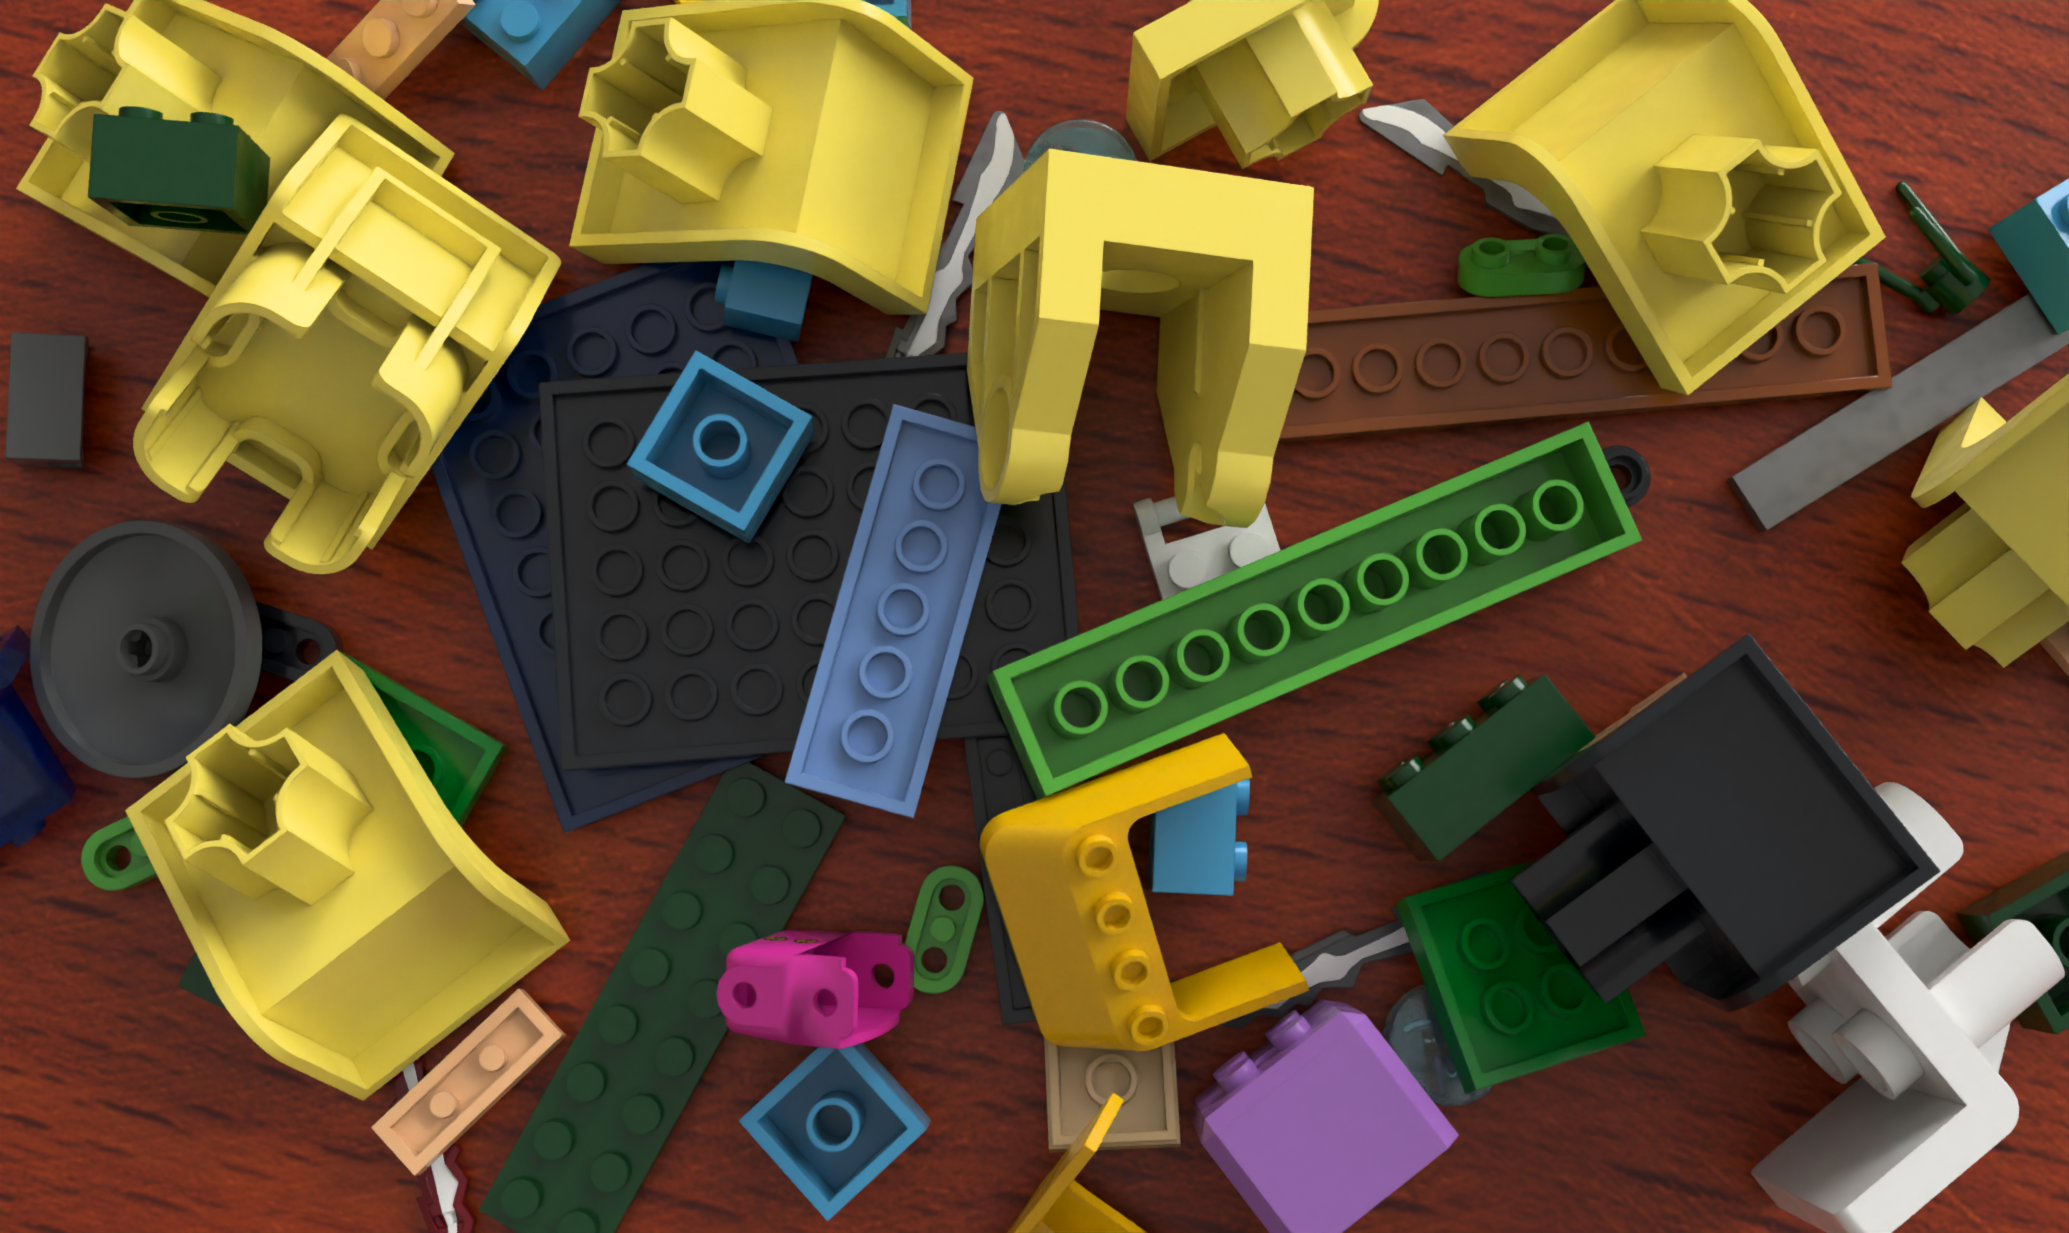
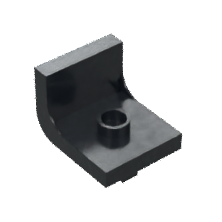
(1716, 841)

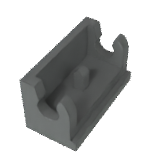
(46, 400)

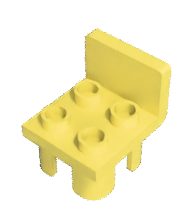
(344, 345)

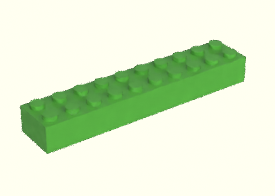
(1311, 610)

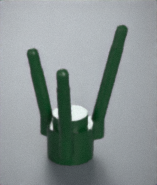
(1949, 278)

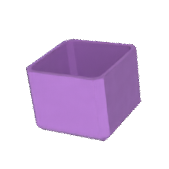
(1319, 1121)

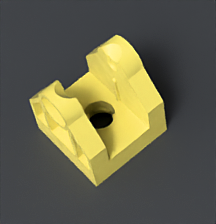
(1198, 249)

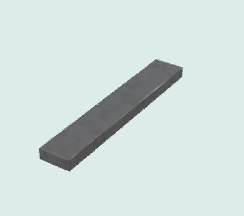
(1895, 416)

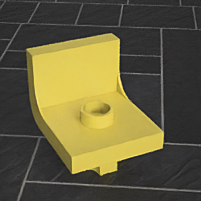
(183, 62)
(1252, 67)
(777, 141)
(1681, 174)
(2003, 556)
(336, 885)

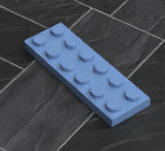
(898, 618)

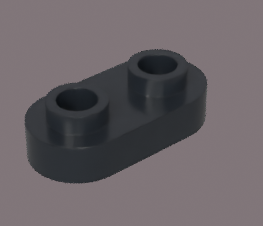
(285, 640)

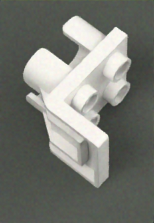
(1928, 1039)

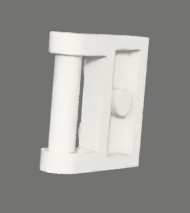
(1201, 556)

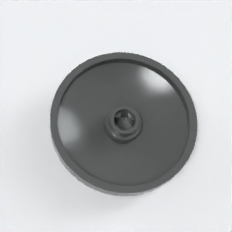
(144, 647)

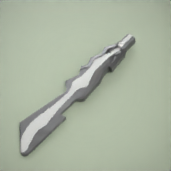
(1419, 132)
(990, 172)

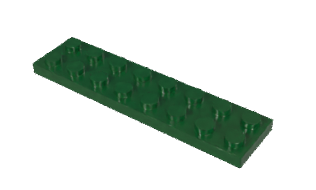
(660, 1009)

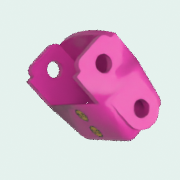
(816, 987)

